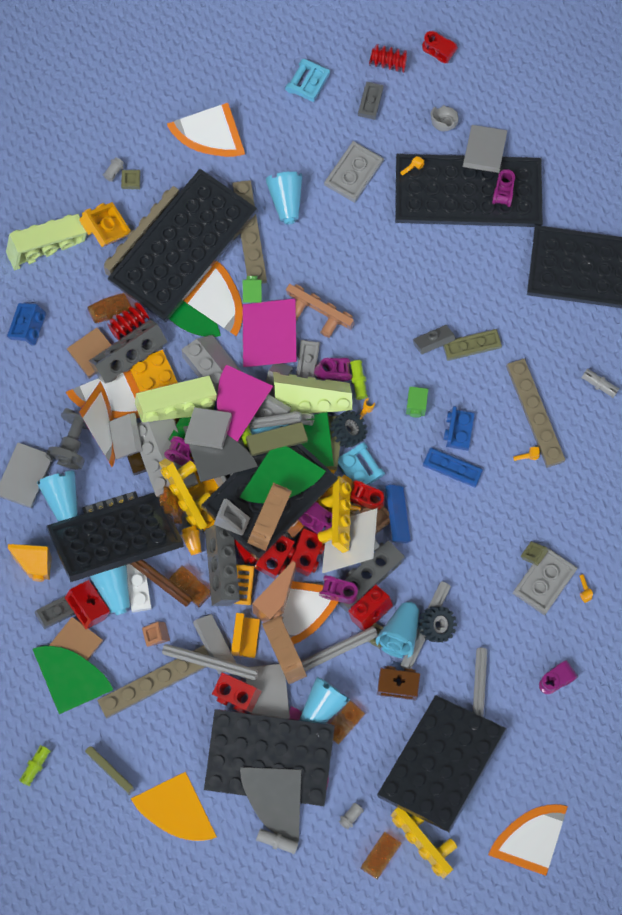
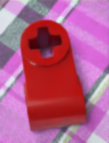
(440, 47)
(362, 494)

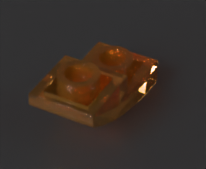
(106, 308)
(171, 505)
(188, 582)
(346, 721)
(381, 855)

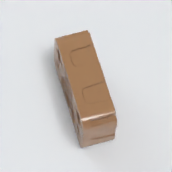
(269, 516)
(284, 650)

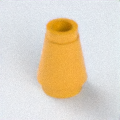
(191, 538)

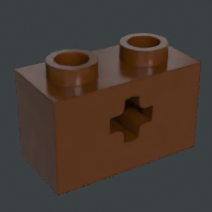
(388, 687)

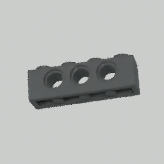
(118, 351)
(389, 554)
(222, 567)

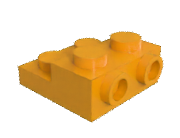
(105, 224)

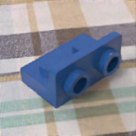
(27, 323)
(460, 429)

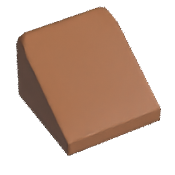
(155, 634)

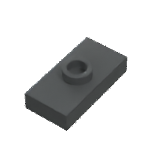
(370, 100)
(433, 339)
(54, 613)

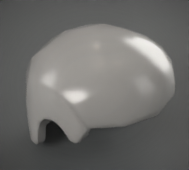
(444, 118)

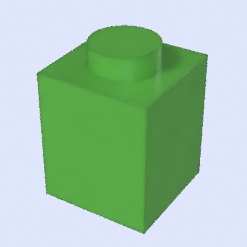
(252, 289)
(416, 401)

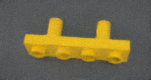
(177, 487)
(341, 522)
(426, 849)

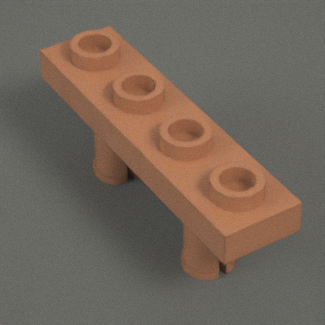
(329, 310)

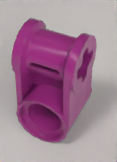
(504, 191)
(336, 369)
(181, 452)
(316, 518)
(337, 589)
(560, 676)

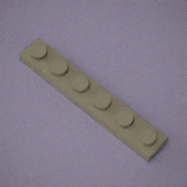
(135, 235)
(250, 236)
(535, 413)
(149, 685)

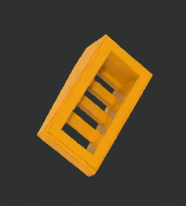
(250, 585)

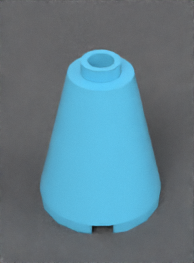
(286, 195)
(60, 494)
(113, 589)
(400, 631)
(323, 702)

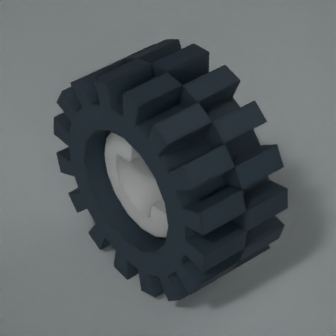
(356, 426)
(428, 622)

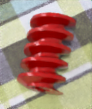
(388, 57)
(128, 320)

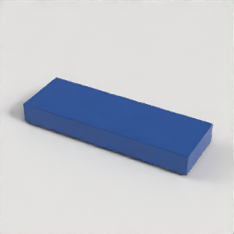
(452, 467)
(398, 513)

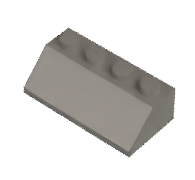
(207, 358)
(154, 443)

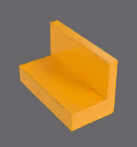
(245, 636)

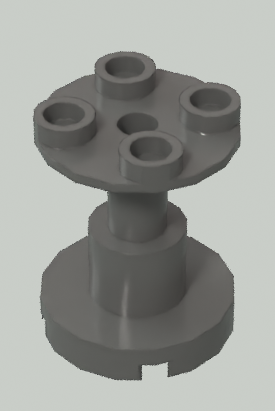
(69, 446)

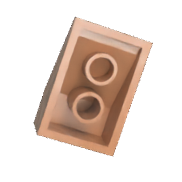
(274, 598)

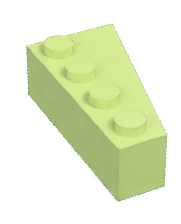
(44, 239)
(312, 395)
(176, 400)

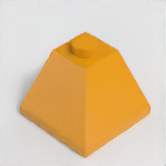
(33, 560)

